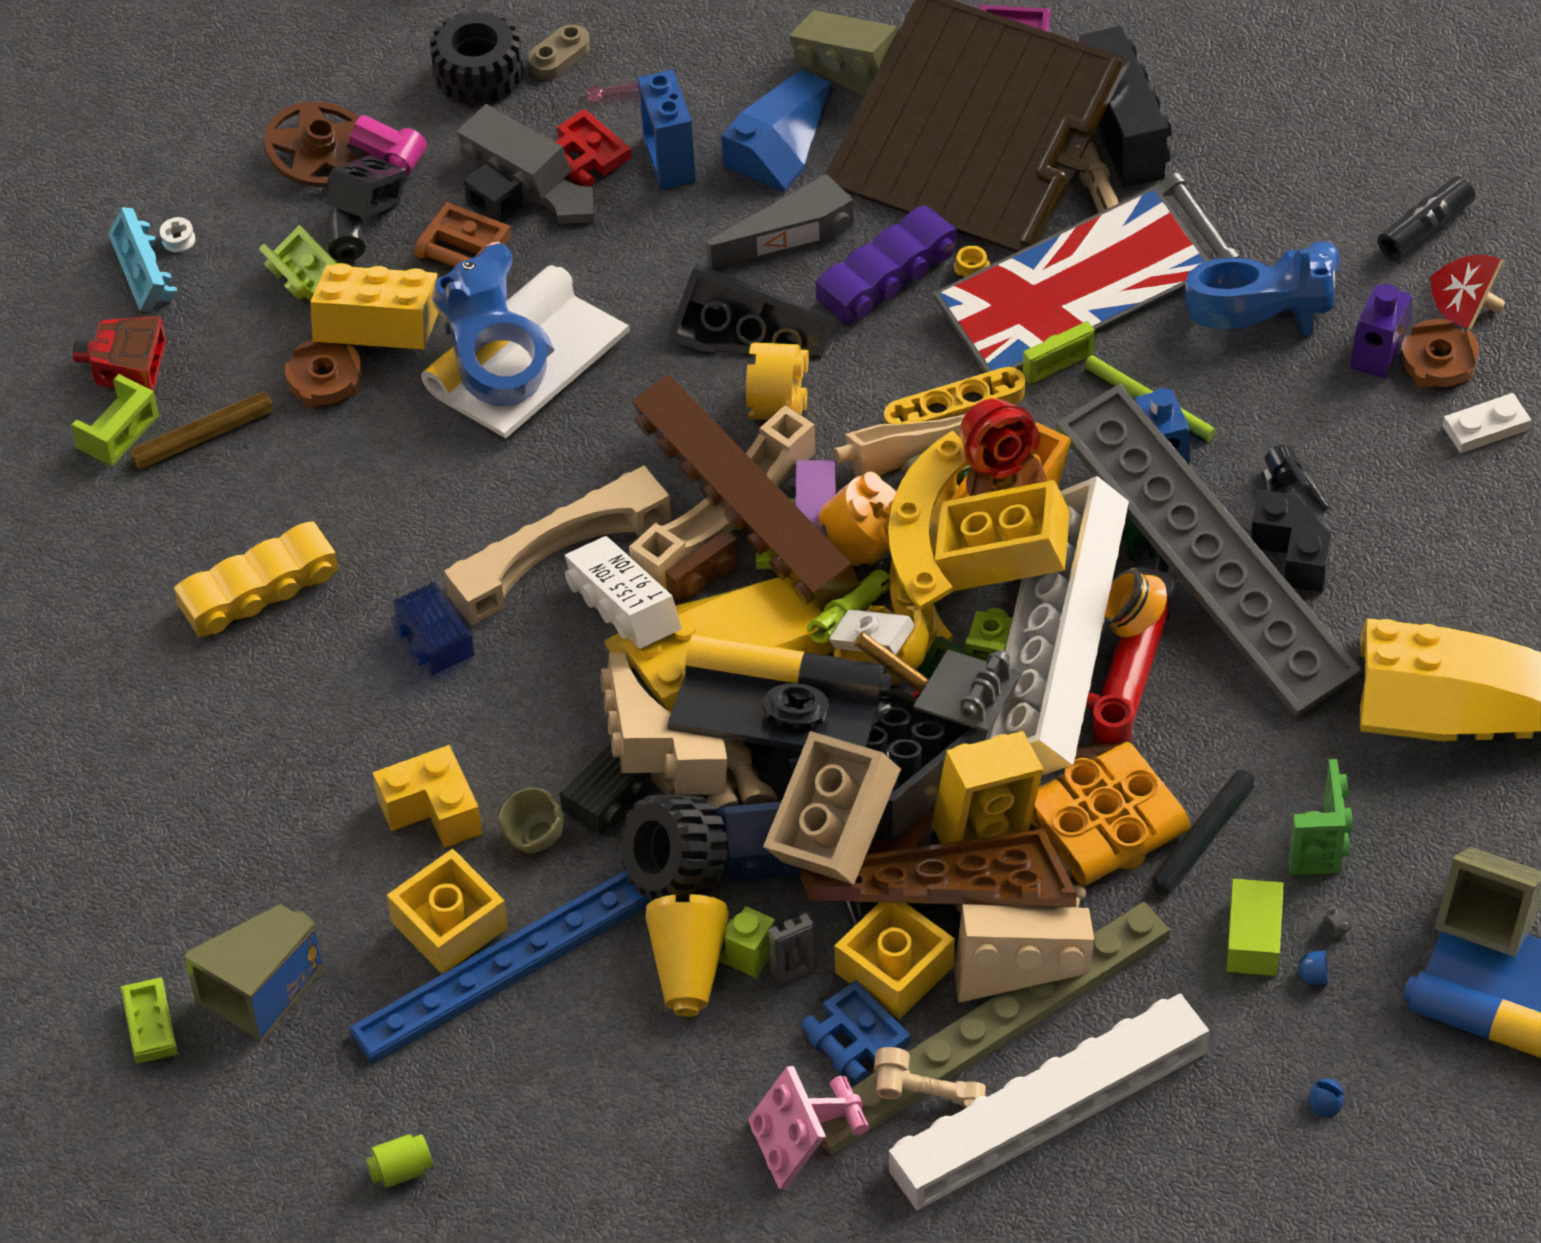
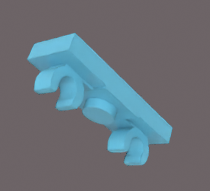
(139, 260)

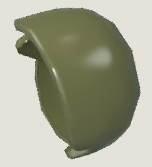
(531, 820)

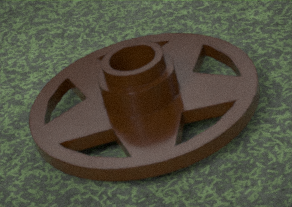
(314, 143)

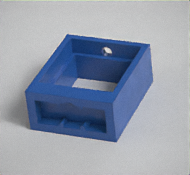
(666, 129)

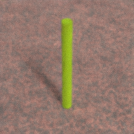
(1136, 389)

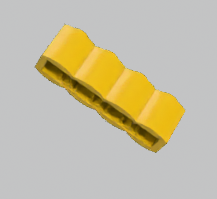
(261, 576)

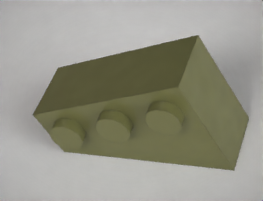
(842, 48)

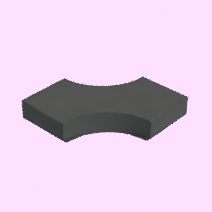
(567, 203)

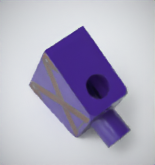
(1385, 314)

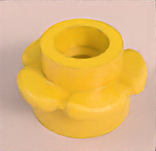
(970, 260)

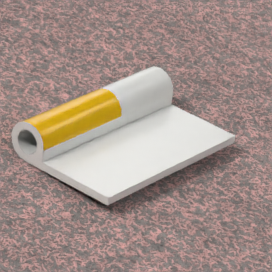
(575, 330)

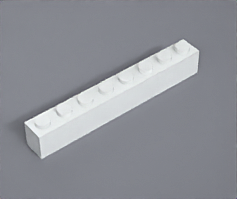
(1047, 1101)

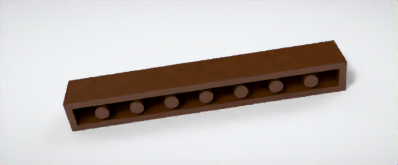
(744, 493)

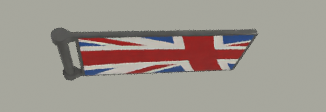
(1081, 275)

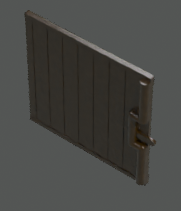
(977, 121)

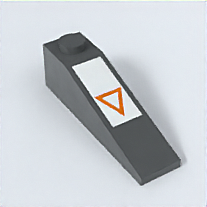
(791, 223)

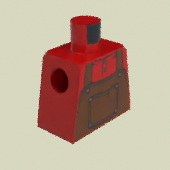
(124, 348)

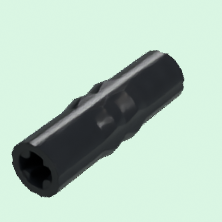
(1426, 218)

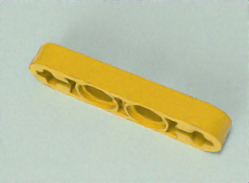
(952, 396)

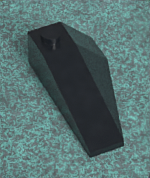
(731, 315)

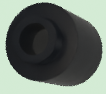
(345, 235)

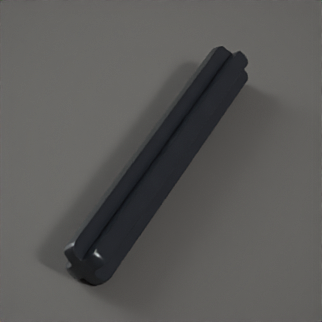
(1203, 832)

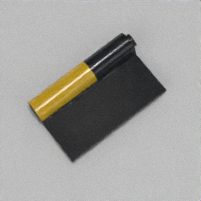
(731, 677)

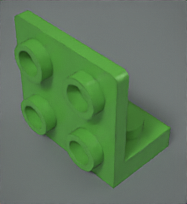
(1322, 838)

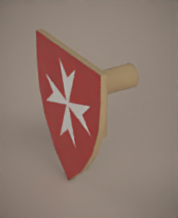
(1464, 288)

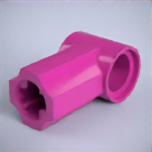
(396, 147)

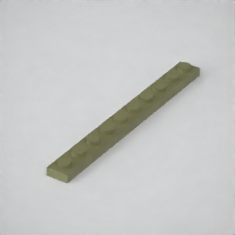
(1003, 1020)

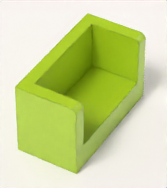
(120, 423)
(1255, 927)

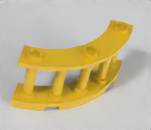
(915, 529)

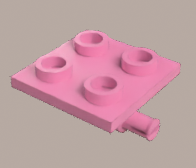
(790, 1122)

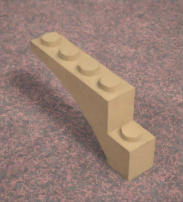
(647, 746)

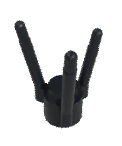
(1286, 470)

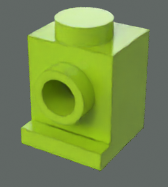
(988, 633)
(744, 938)

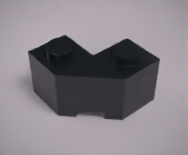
(1289, 526)

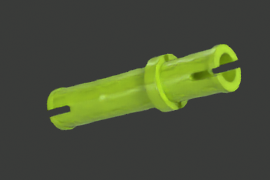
(857, 599)

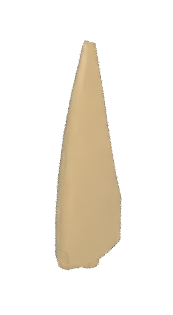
(891, 445)

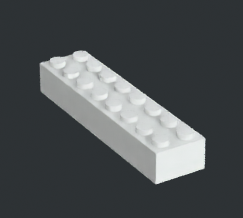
(1060, 629)

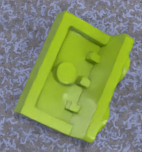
(300, 261)

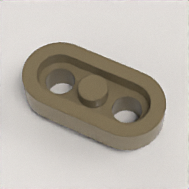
(559, 52)

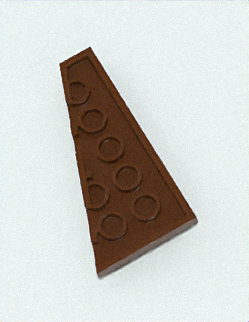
(979, 871)

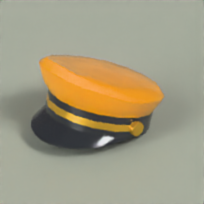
(1134, 602)

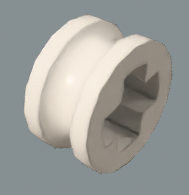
(173, 226)

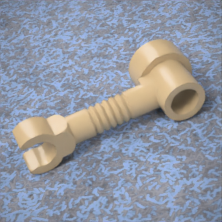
(894, 1075)

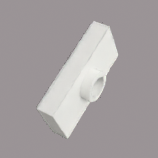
(886, 629)

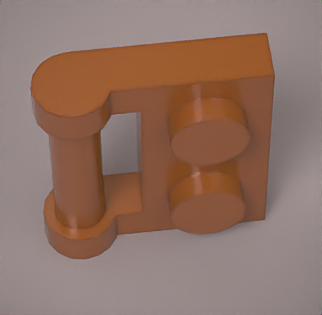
(460, 229)

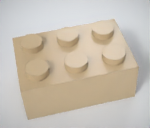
(832, 807)

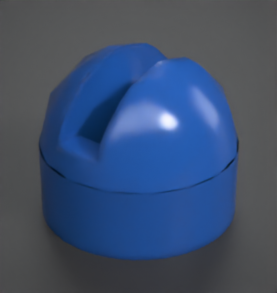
(1314, 968)
(1322, 1097)

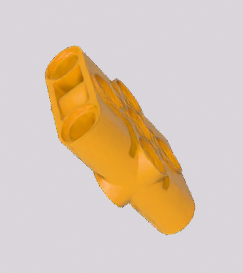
(1110, 788)

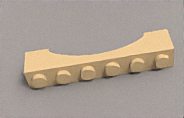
(775, 451)
(624, 505)

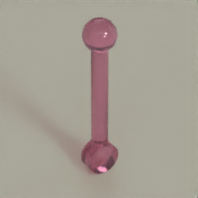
(595, 92)

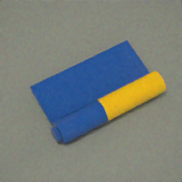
(1482, 991)

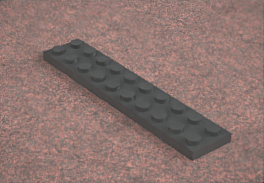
(1210, 551)

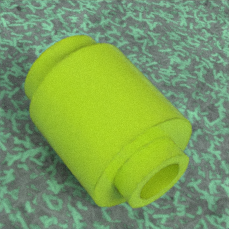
(399, 1160)

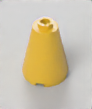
(687, 948)

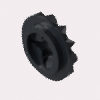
(806, 703)

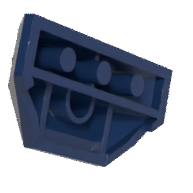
(746, 834)

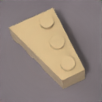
(1019, 948)

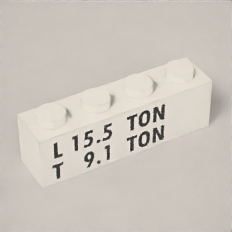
(622, 592)

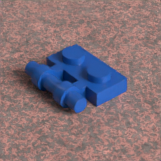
(863, 1022)

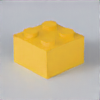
(447, 911)
(895, 956)

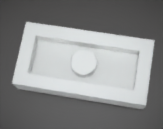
(1486, 423)

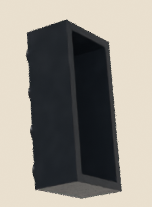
(1132, 122)

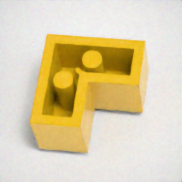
(431, 788)

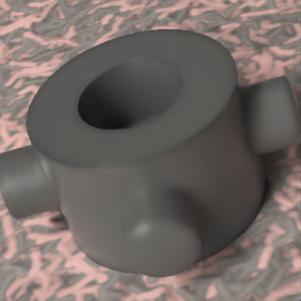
(1337, 923)

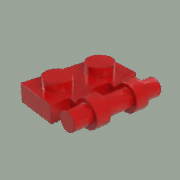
(594, 144)

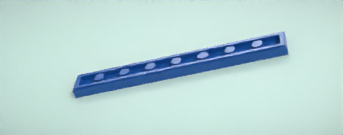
(497, 967)

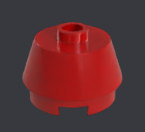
(998, 437)

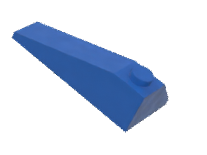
(776, 131)

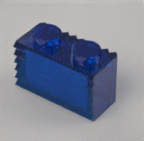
(432, 628)

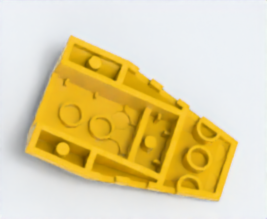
(755, 614)
(1446, 683)

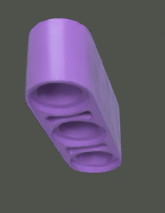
(815, 487)

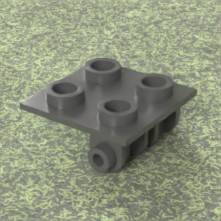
(969, 689)

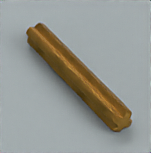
(201, 430)

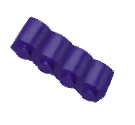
(885, 264)

